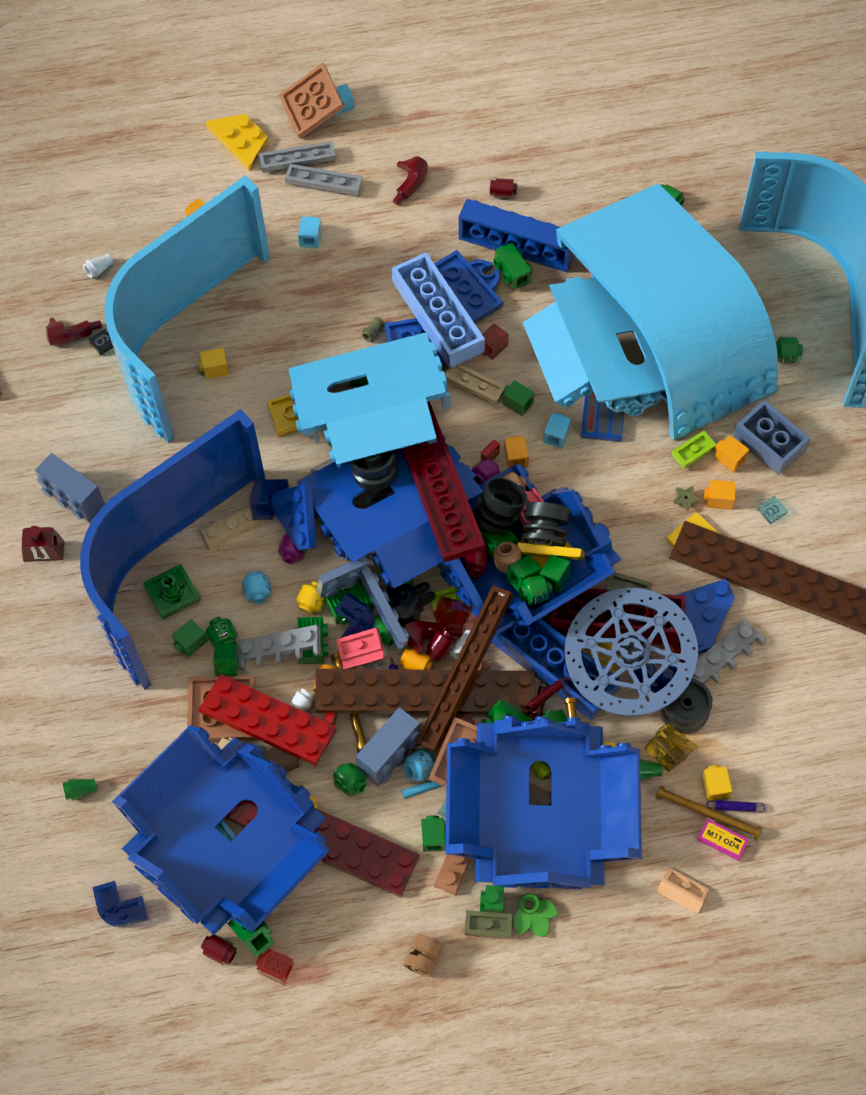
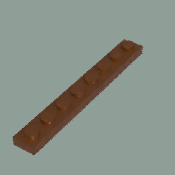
(464, 669)

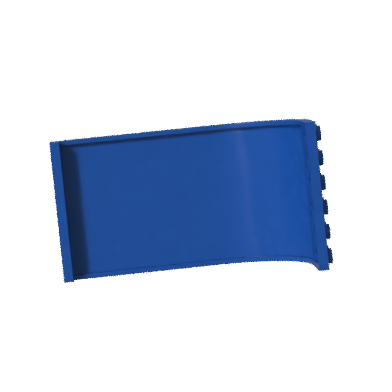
(156, 511)

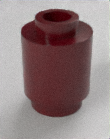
(503, 188)
(476, 564)
(440, 644)
(218, 949)

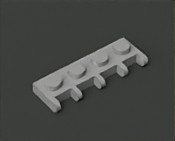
(278, 645)
(725, 651)

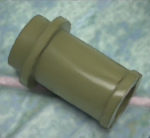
(370, 332)

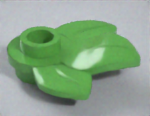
(536, 918)

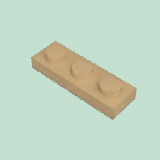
(475, 383)
(229, 527)

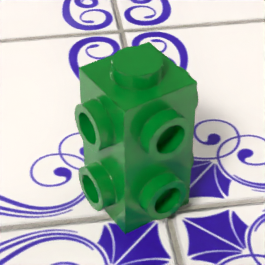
(512, 266)
(257, 941)

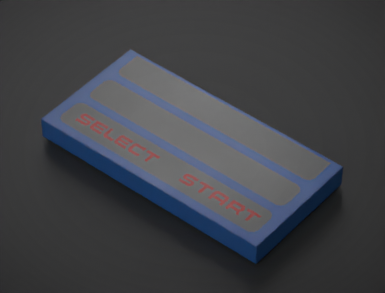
(600, 421)

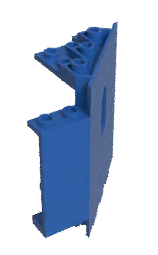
(391, 529)
(581, 534)
(542, 846)
(194, 865)

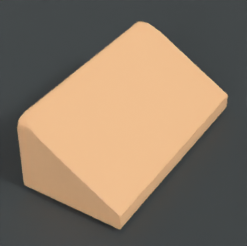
(683, 890)

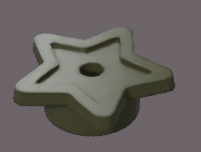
(686, 503)

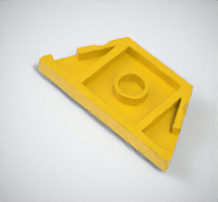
(240, 137)

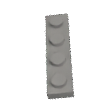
(299, 155)
(323, 179)

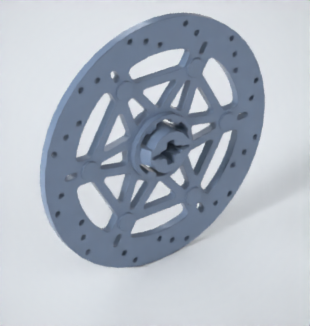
(631, 640)

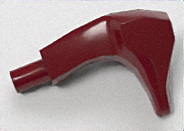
(417, 171)
(60, 335)
(423, 630)

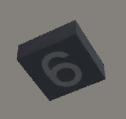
(101, 342)

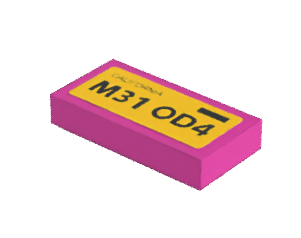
(723, 839)

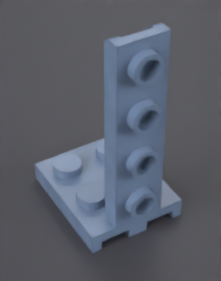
(347, 577)

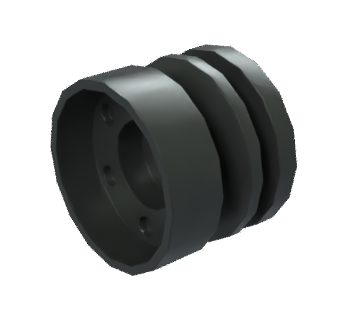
(500, 505)
(546, 523)

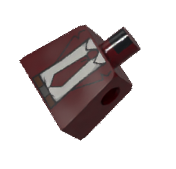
(42, 544)

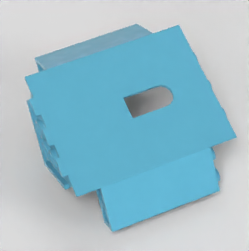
(582, 353)
(377, 416)

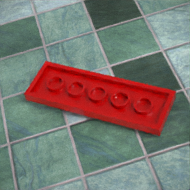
(268, 719)

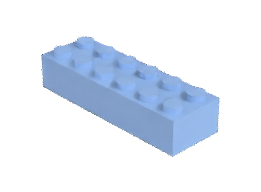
(438, 310)

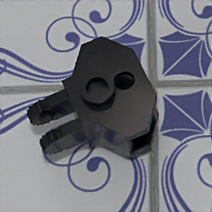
(407, 603)

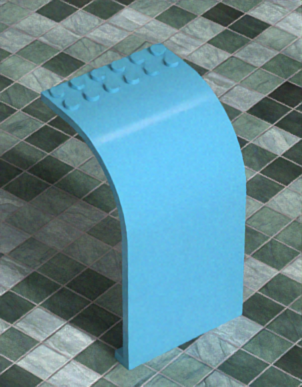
(828, 207)
(172, 276)
(686, 301)

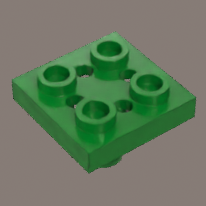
(168, 586)

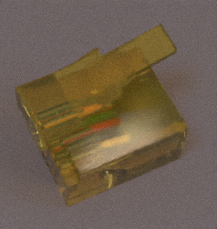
(670, 747)

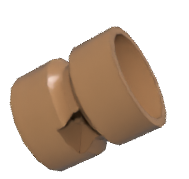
(423, 955)

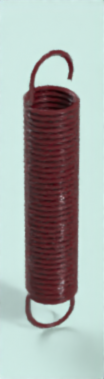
(546, 694)
(538, 711)

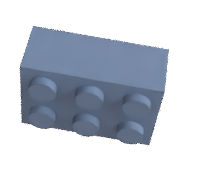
(771, 437)
(69, 488)
(389, 747)

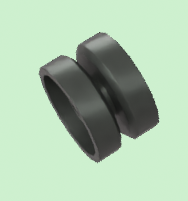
(375, 471)
(690, 710)

